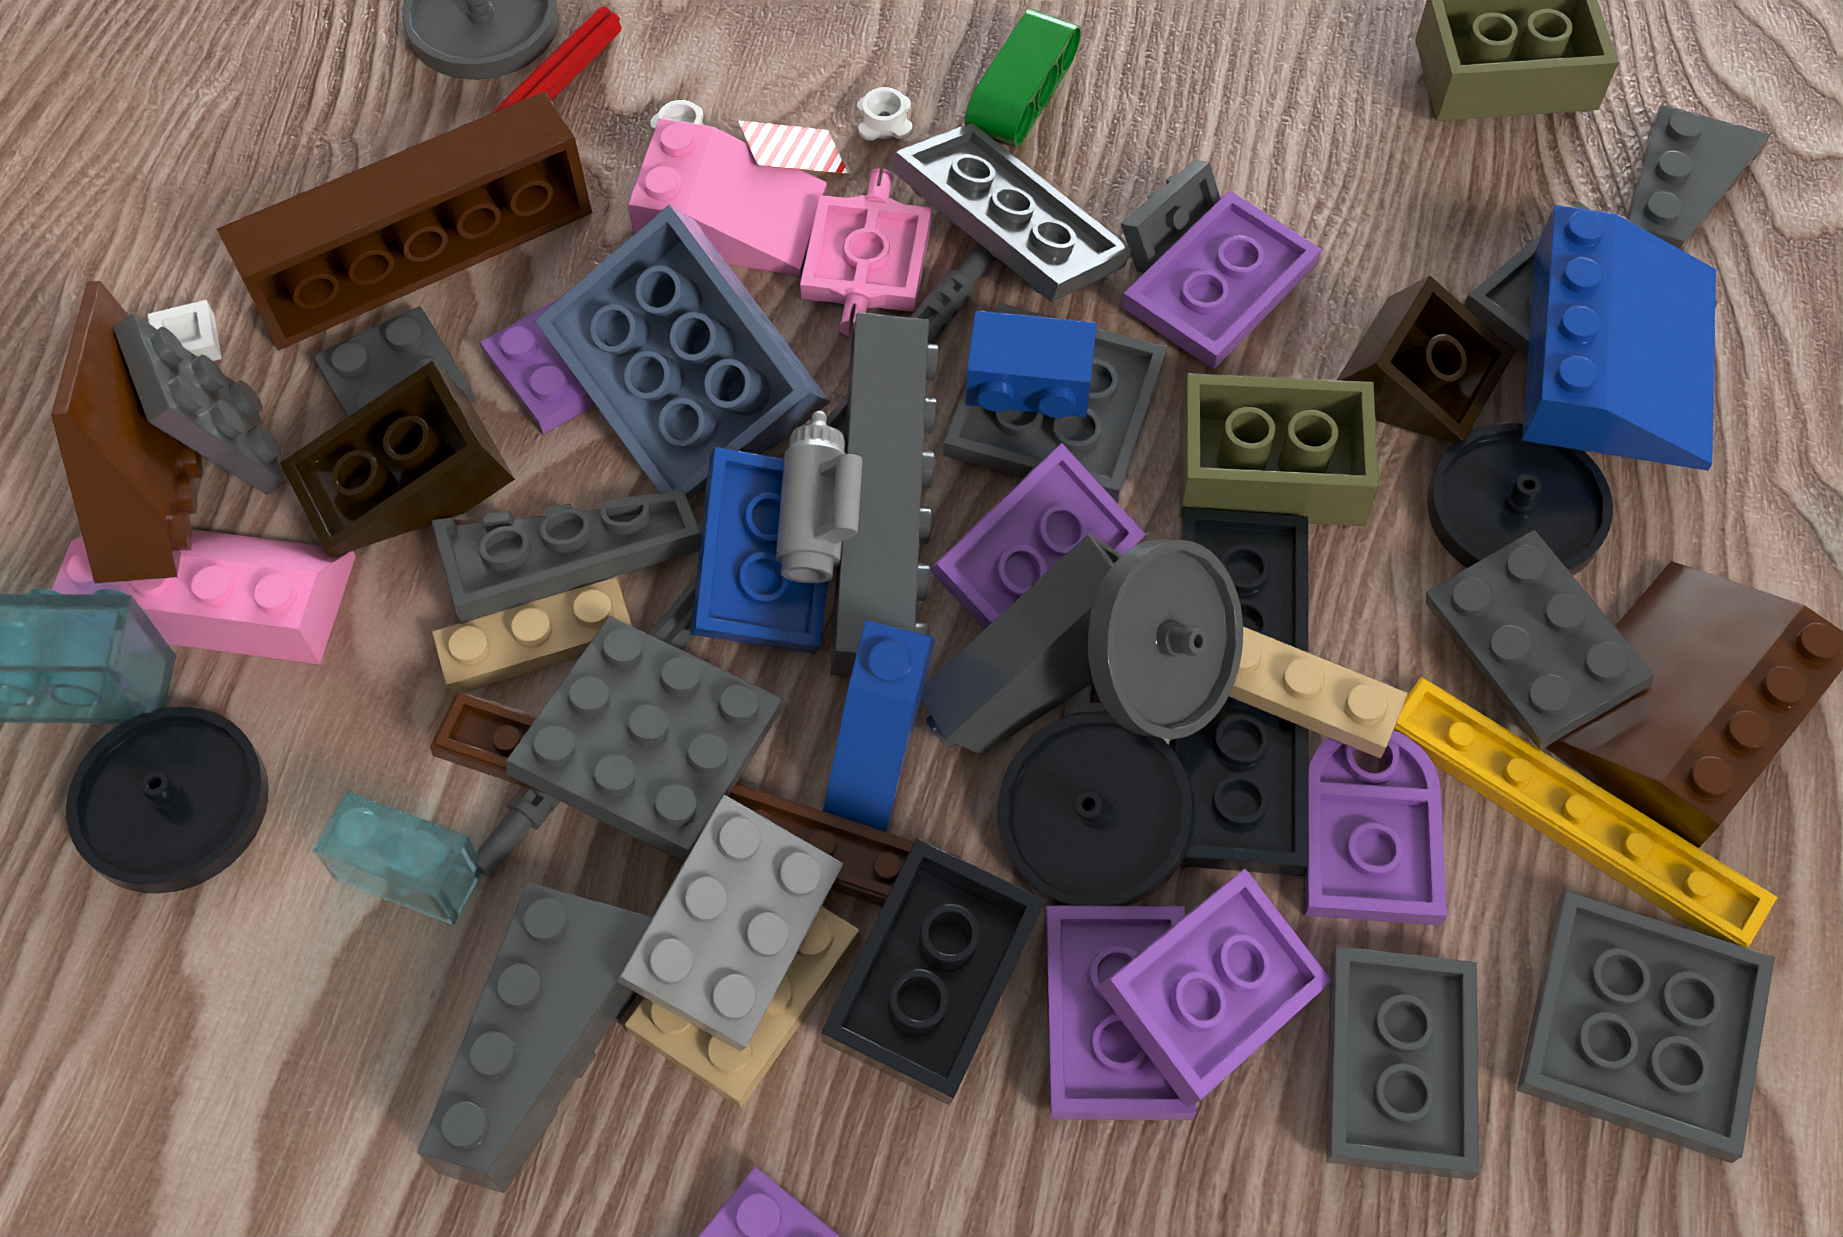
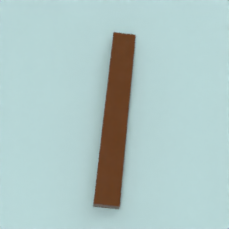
(485, 733)

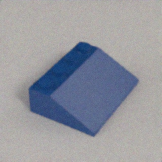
(1620, 342)

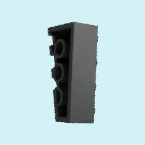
(531, 1033)

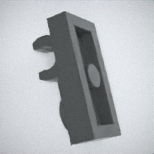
(1170, 213)

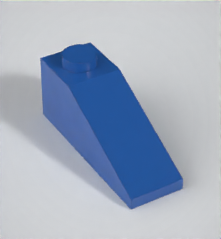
(877, 723)

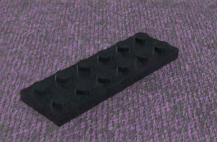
(1246, 762)

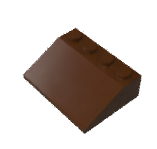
(123, 472)
(1724, 698)

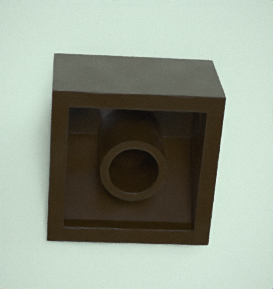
(1428, 362)

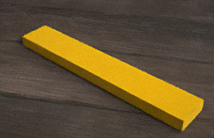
(1584, 817)

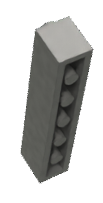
(886, 428)

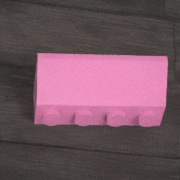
(235, 595)

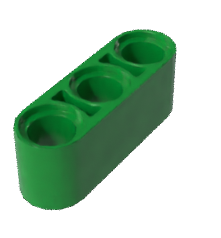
(1023, 76)

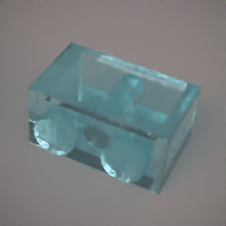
(399, 857)

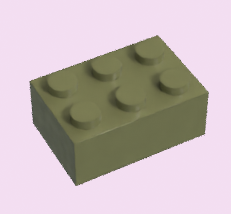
(1514, 57)
(1279, 447)

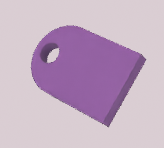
(1375, 836)

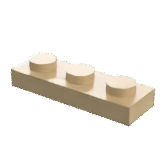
(526, 636)
(1317, 693)

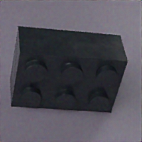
(932, 971)

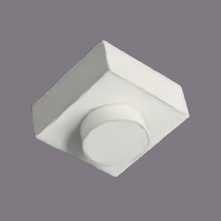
(193, 327)

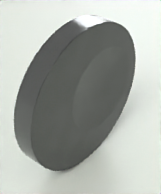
(479, 35)
(1165, 638)

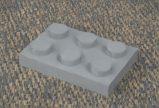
(731, 923)

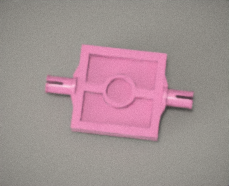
(866, 251)

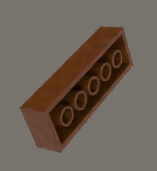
(409, 219)

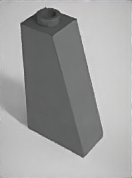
(1024, 658)

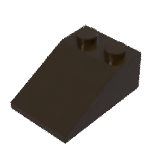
(397, 464)

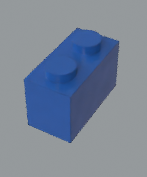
(1030, 364)

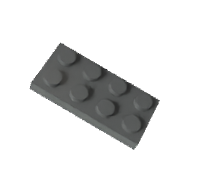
(1011, 211)

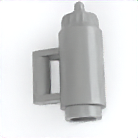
(817, 502)

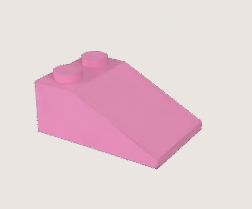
(746, 210)

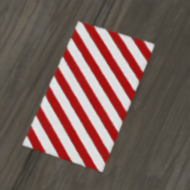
(792, 147)

